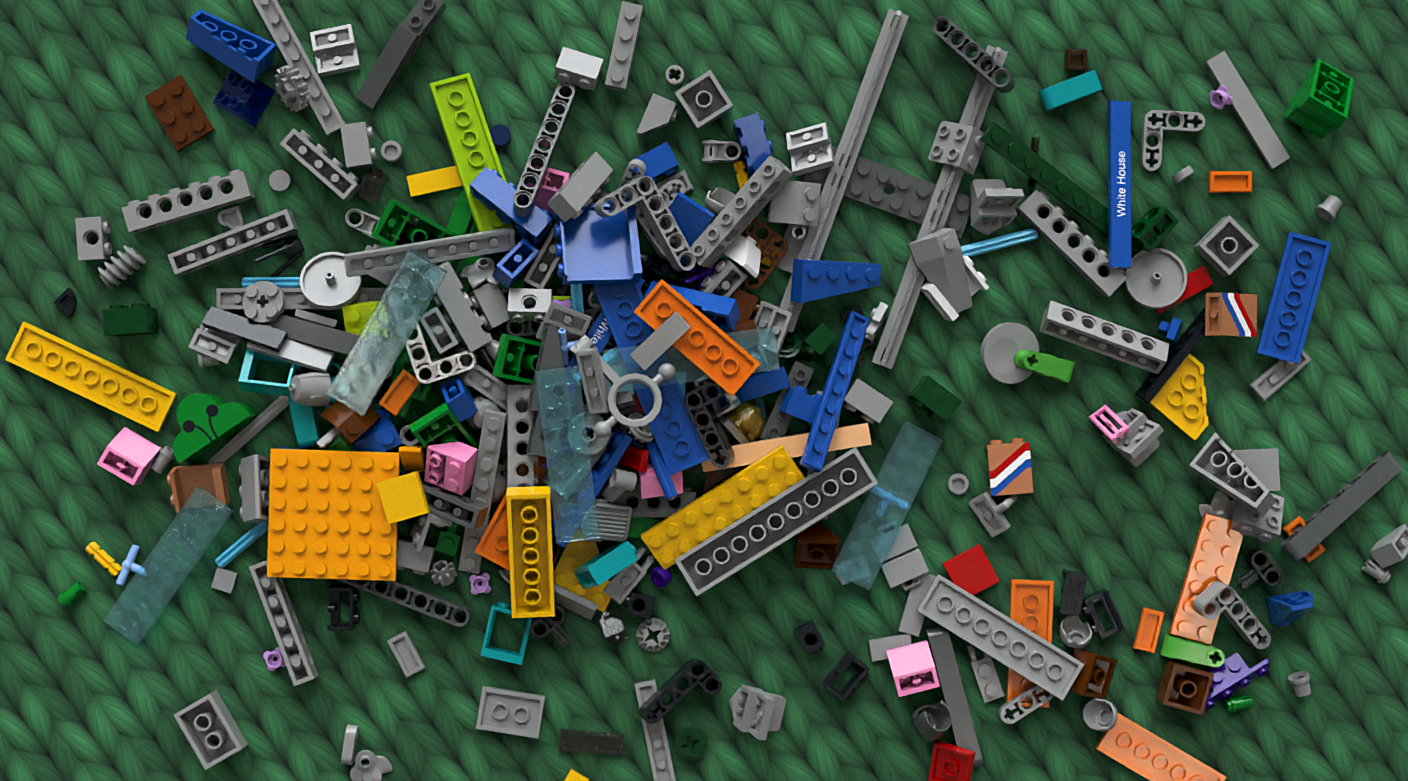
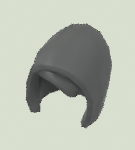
(932, 721)

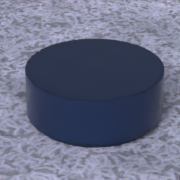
(500, 135)

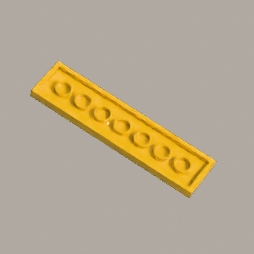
(91, 376)
(722, 506)

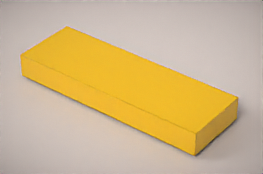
(433, 181)

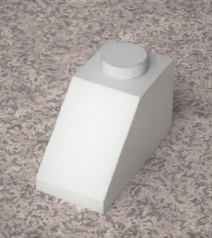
(745, 254)

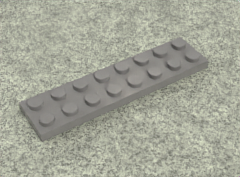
(1000, 637)

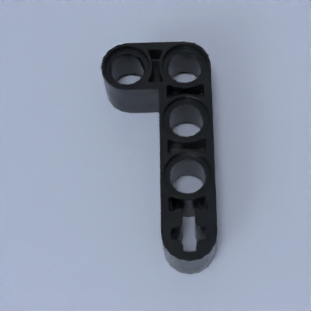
(713, 426)
(677, 694)

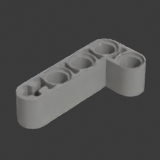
(1237, 616)

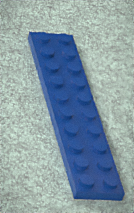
(673, 426)

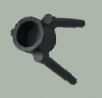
(292, 246)

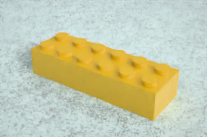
(530, 551)

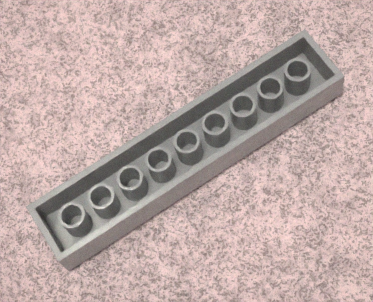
(776, 521)

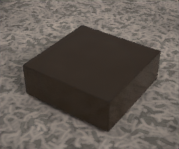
(1075, 60)

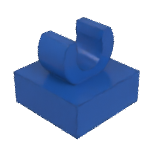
(1171, 329)

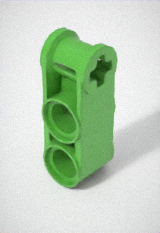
(1045, 365)
(1191, 651)

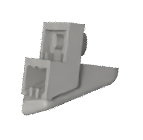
(993, 204)
(1140, 441)
(613, 520)
(756, 711)

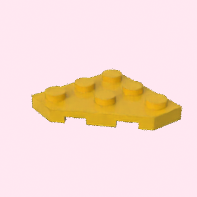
(1184, 398)
(575, 555)

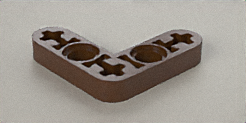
(768, 245)

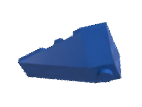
(380, 436)
(1288, 607)

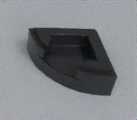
(67, 302)

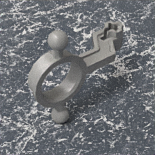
(665, 372)

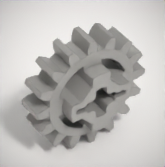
(292, 88)

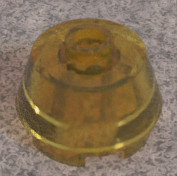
(748, 420)

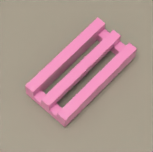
(1117, 433)

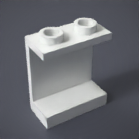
(975, 280)

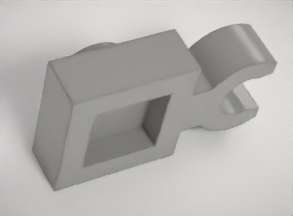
(877, 316)

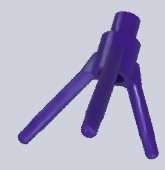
(699, 275)

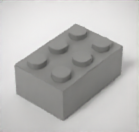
(210, 729)

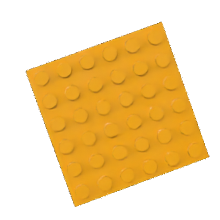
(330, 515)

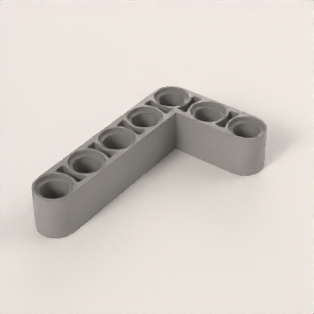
(652, 217)
(434, 364)

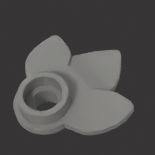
(479, 272)
(1220, 506)
(372, 770)

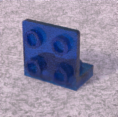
(244, 97)

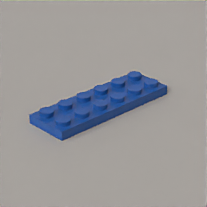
(1293, 298)
(604, 466)

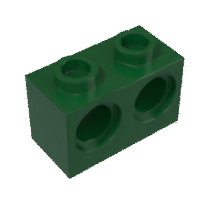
(1152, 228)
(819, 340)

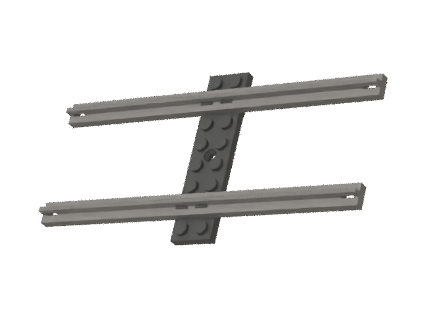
(912, 198)

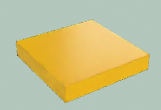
(403, 497)

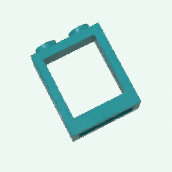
(248, 371)
(606, 564)
(503, 654)

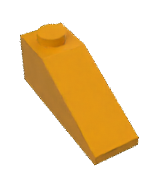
(413, 458)

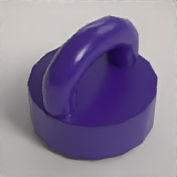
(661, 576)

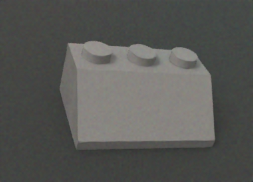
(255, 488)

